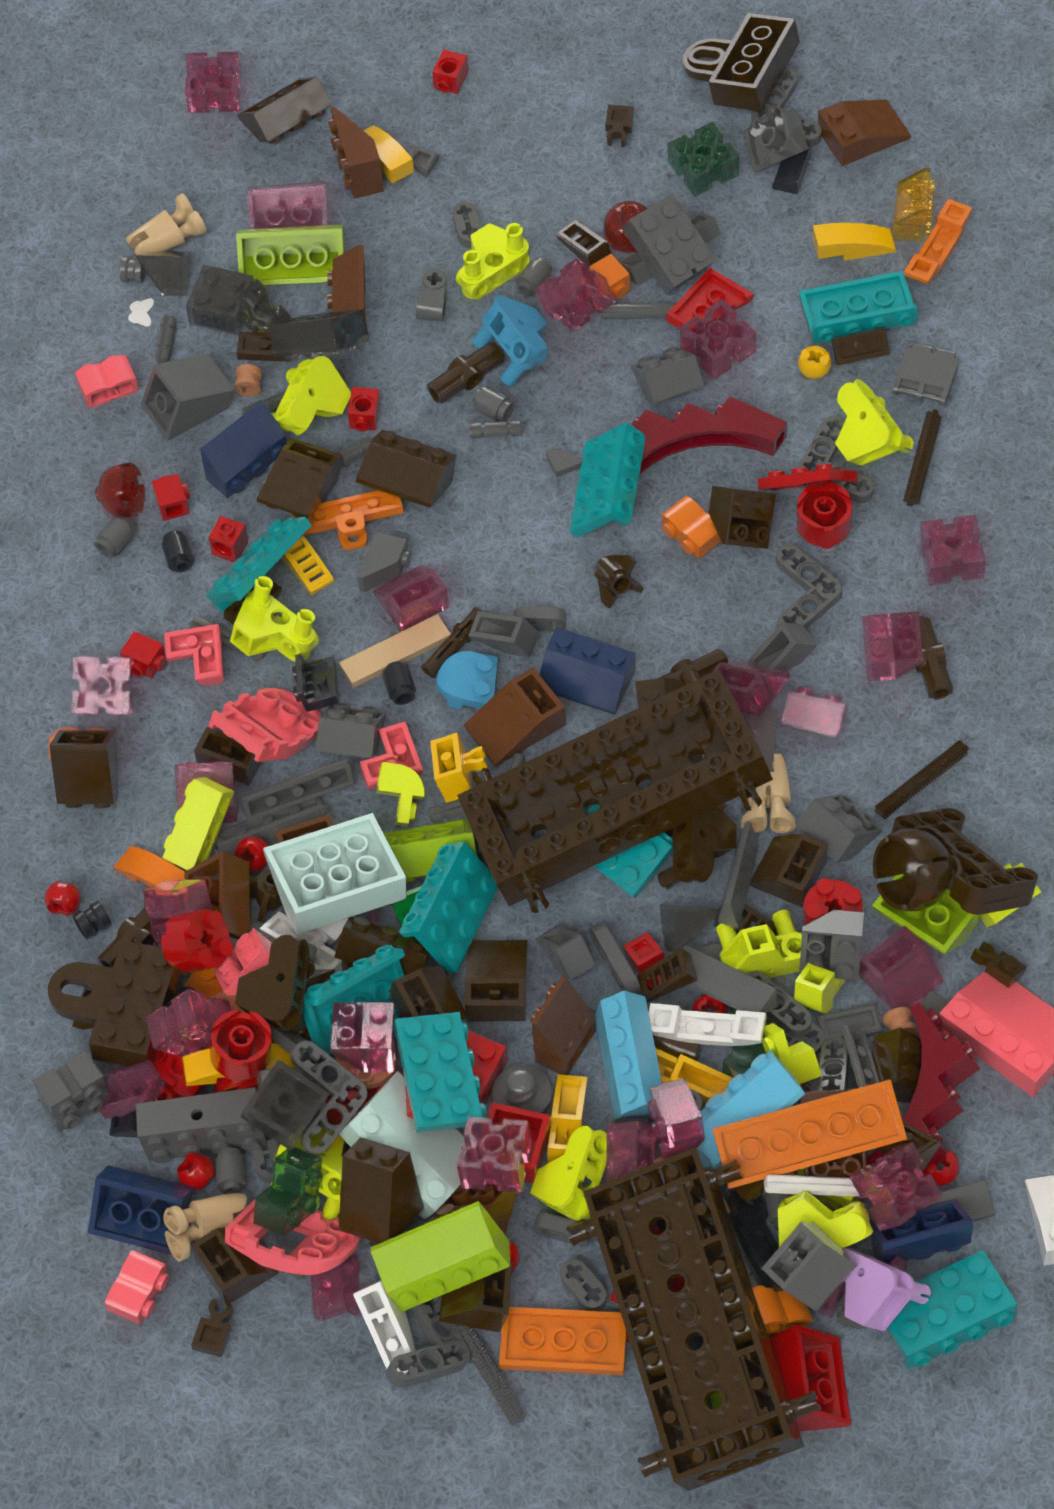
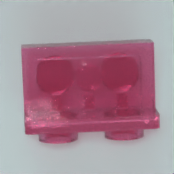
(813, 713)
(130, 1087)
(628, 1148)
(335, 1289)

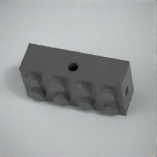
(196, 1125)

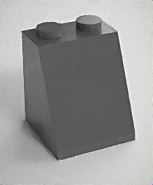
(186, 394)

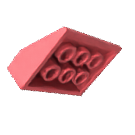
(1006, 1029)

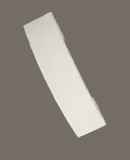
(707, 1027)

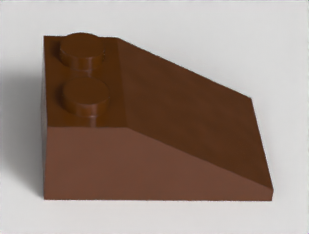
(860, 128)

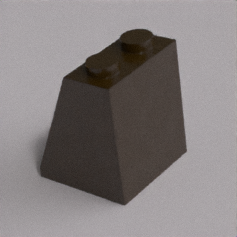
(85, 767)
(377, 1191)

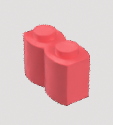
(106, 380)
(136, 1287)

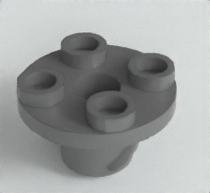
(523, 1088)

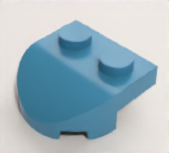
(467, 679)

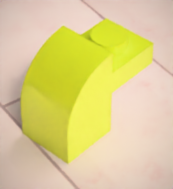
(404, 783)
(817, 988)
(797, 1058)

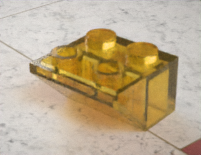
(914, 207)

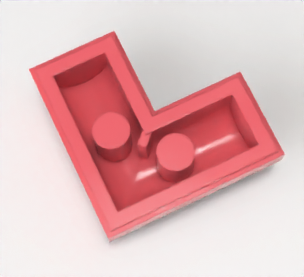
(203, 646)
(398, 749)

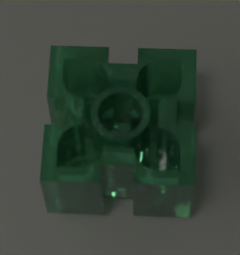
(703, 159)

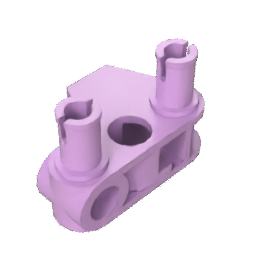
(878, 1291)

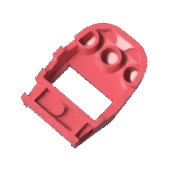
(268, 723)
(317, 1253)

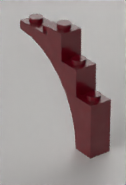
(693, 427)
(943, 1067)

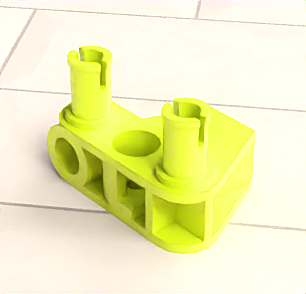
(493, 260)
(312, 390)
(865, 432)
(260, 631)
(776, 954)
(331, 1169)
(561, 1180)
(843, 1225)

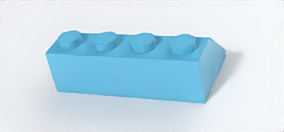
(627, 1053)
(758, 1091)

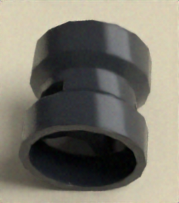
(92, 920)

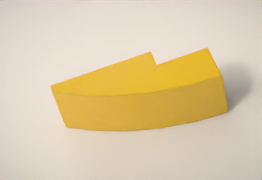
(394, 159)
(852, 240)
(697, 1075)
(566, 1112)

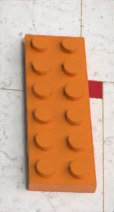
(811, 1132)

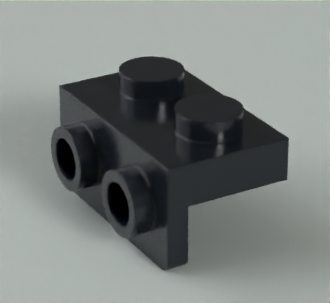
(315, 682)

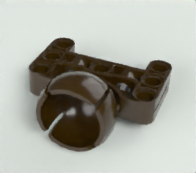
(938, 856)

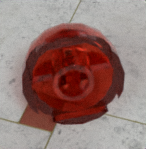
(616, 219)
(119, 485)

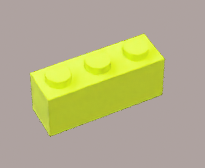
(197, 823)

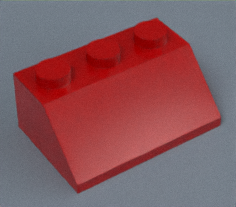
(809, 1363)

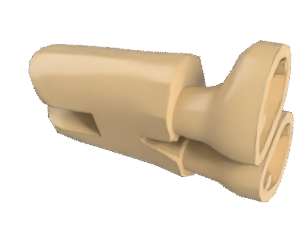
(164, 231)
(776, 796)
(203, 1217)

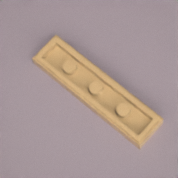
(399, 648)

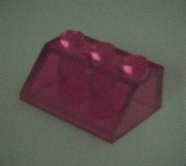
(288, 205)

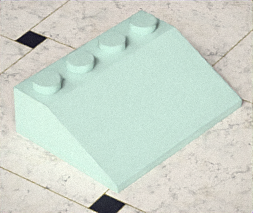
(335, 873)
(432, 1152)

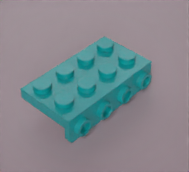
(858, 306)
(608, 479)
(257, 561)
(638, 864)
(450, 905)
(363, 983)
(438, 1071)
(962, 1307)

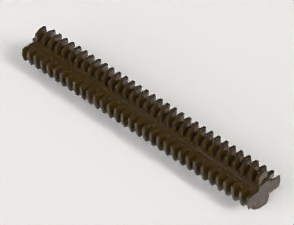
(922, 458)
(921, 779)

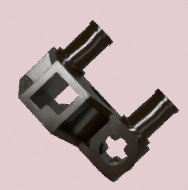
(697, 845)
(274, 988)

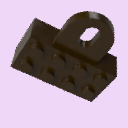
(747, 64)
(118, 1000)

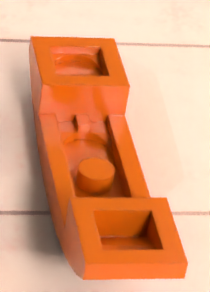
(940, 243)
(147, 867)

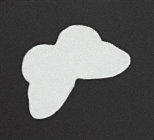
(139, 312)

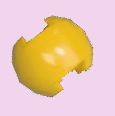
(814, 362)

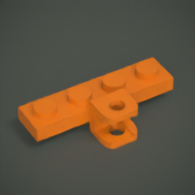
(351, 514)

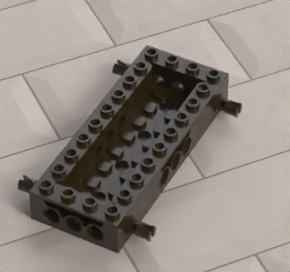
(606, 771)
(716, 1302)

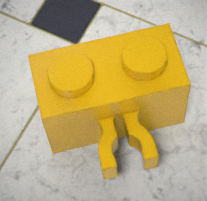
(454, 765)

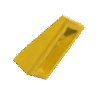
(300, 550)

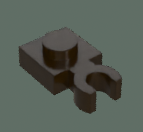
(618, 123)
(999, 966)
(213, 1332)

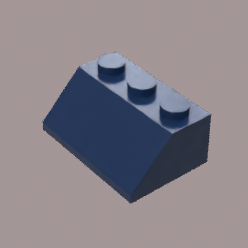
(243, 450)
(587, 670)
(133, 1205)
(928, 1232)

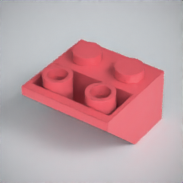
(250, 954)

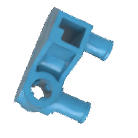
(519, 334)

